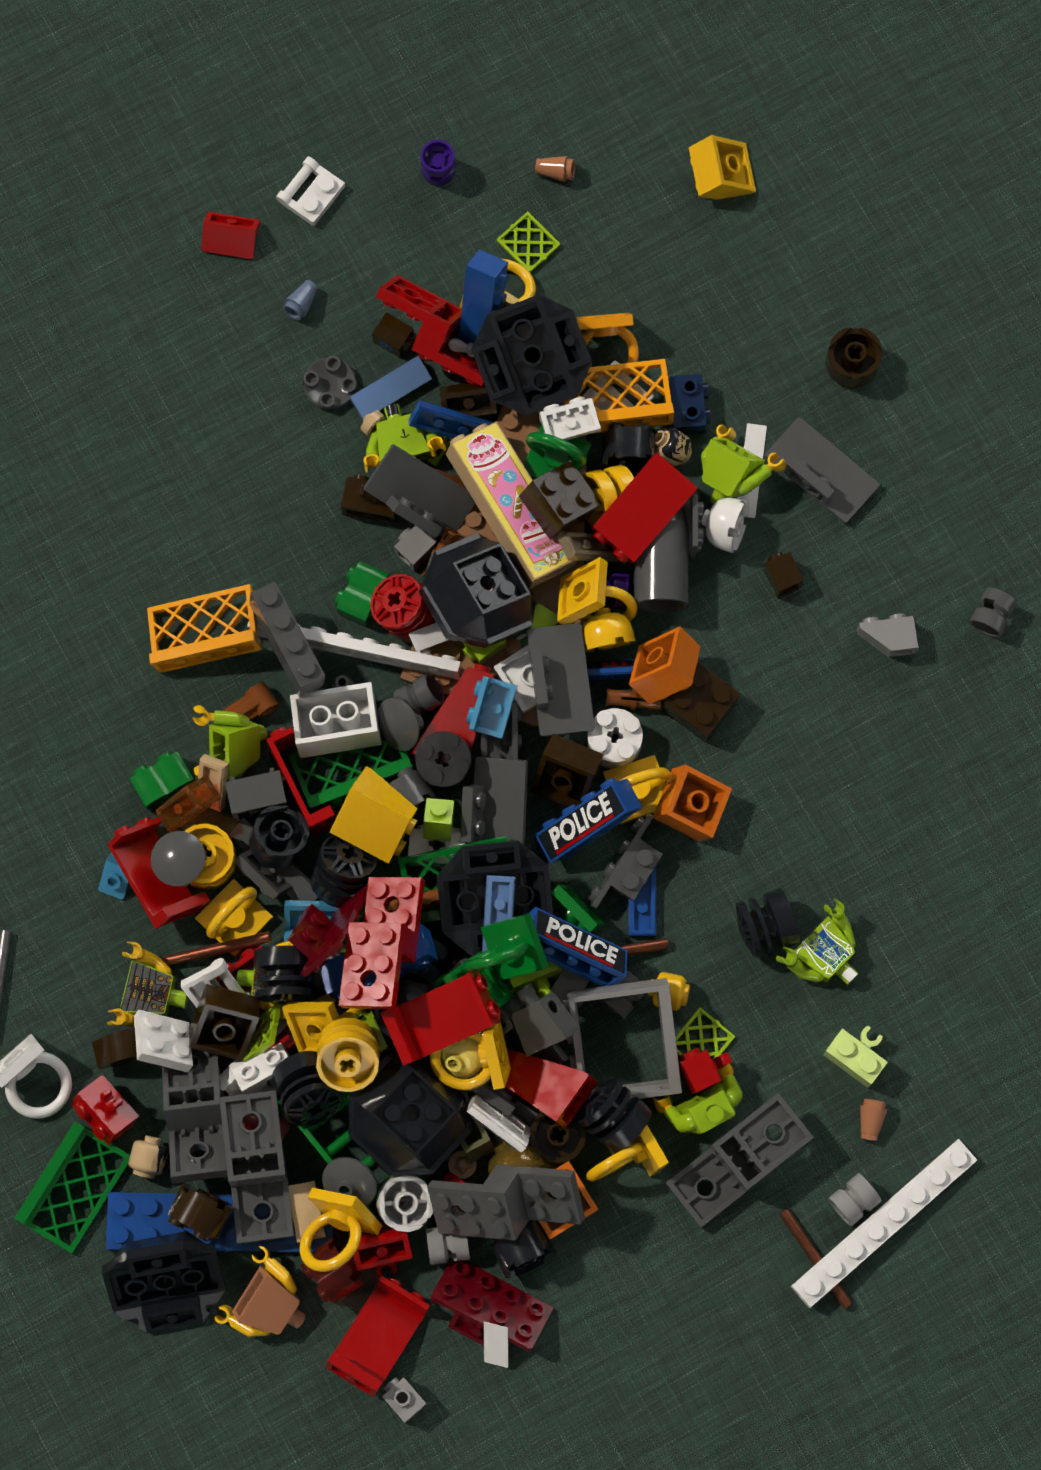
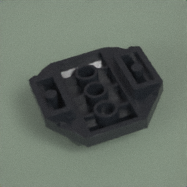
(503, 360)
(463, 607)
(463, 887)
(388, 1137)
(164, 1281)

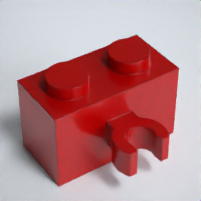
(700, 1070)
(104, 1110)
(382, 1249)

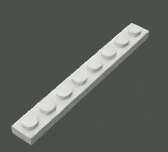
(373, 651)
(883, 1223)

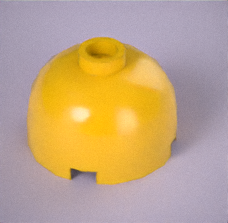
(607, 631)

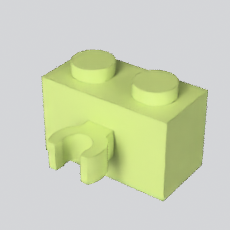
(856, 1056)

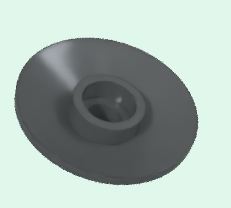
(352, 1174)

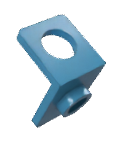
(113, 879)

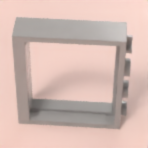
(656, 1088)

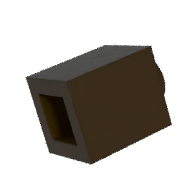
(393, 335)
(783, 573)

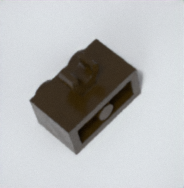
(467, 399)
(361, 504)

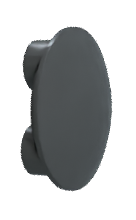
(329, 383)
(399, 723)
(178, 858)

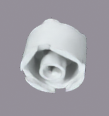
(629, 737)

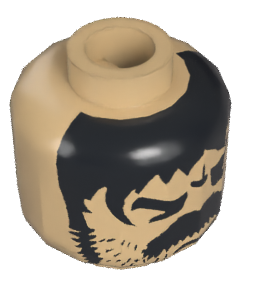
(673, 446)
(148, 1157)

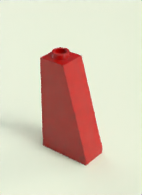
(454, 710)
(549, 1086)

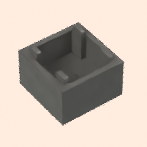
(254, 794)

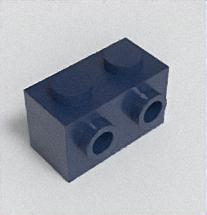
(688, 403)

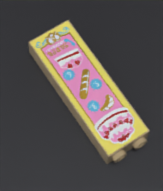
(495, 482)

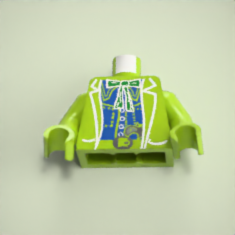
(825, 950)

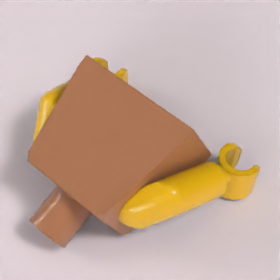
(266, 1302)

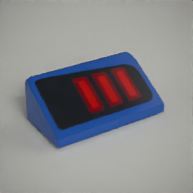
(610, 669)

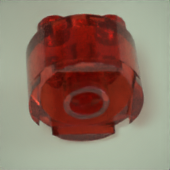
(334, 1284)

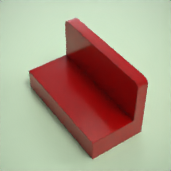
(229, 235)

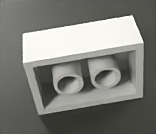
(335, 720)

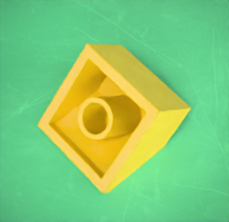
(721, 168)

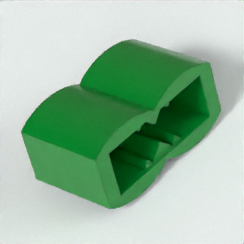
(356, 598)
(161, 780)

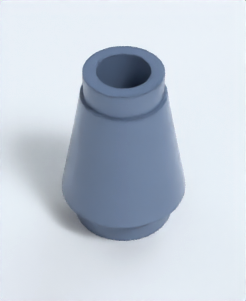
(300, 300)

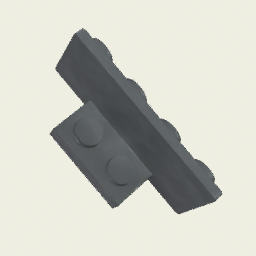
(823, 470)
(419, 492)
(560, 679)
(495, 801)

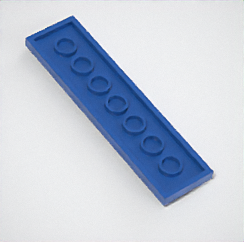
(146, 1216)

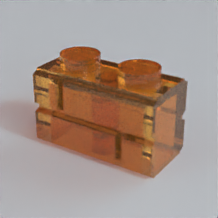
(188, 804)

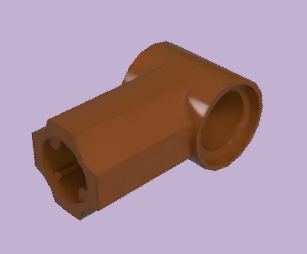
(256, 702)

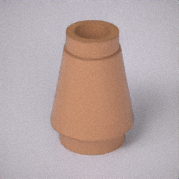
(557, 168)
(872, 1118)

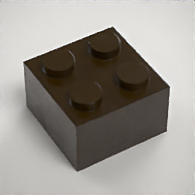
(560, 499)
(703, 704)
(566, 771)
(224, 1022)

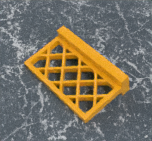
(648, 414)
(202, 650)

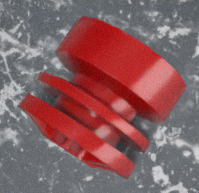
(400, 607)

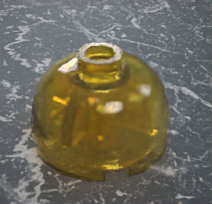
(507, 1155)

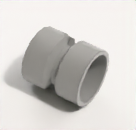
(855, 1199)
(446, 1246)

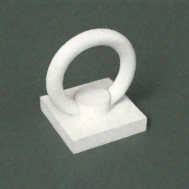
(19, 1064)

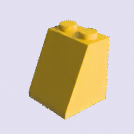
(375, 817)

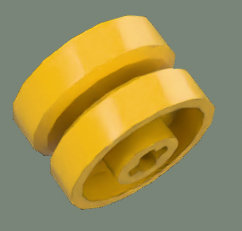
(607, 487)
(221, 864)
(347, 1054)

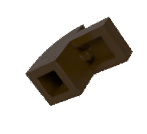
(115, 1049)

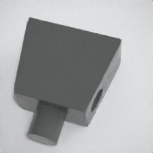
(541, 1020)

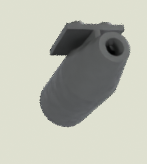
(663, 567)

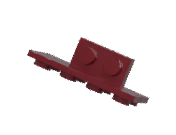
(323, 937)
(482, 1297)

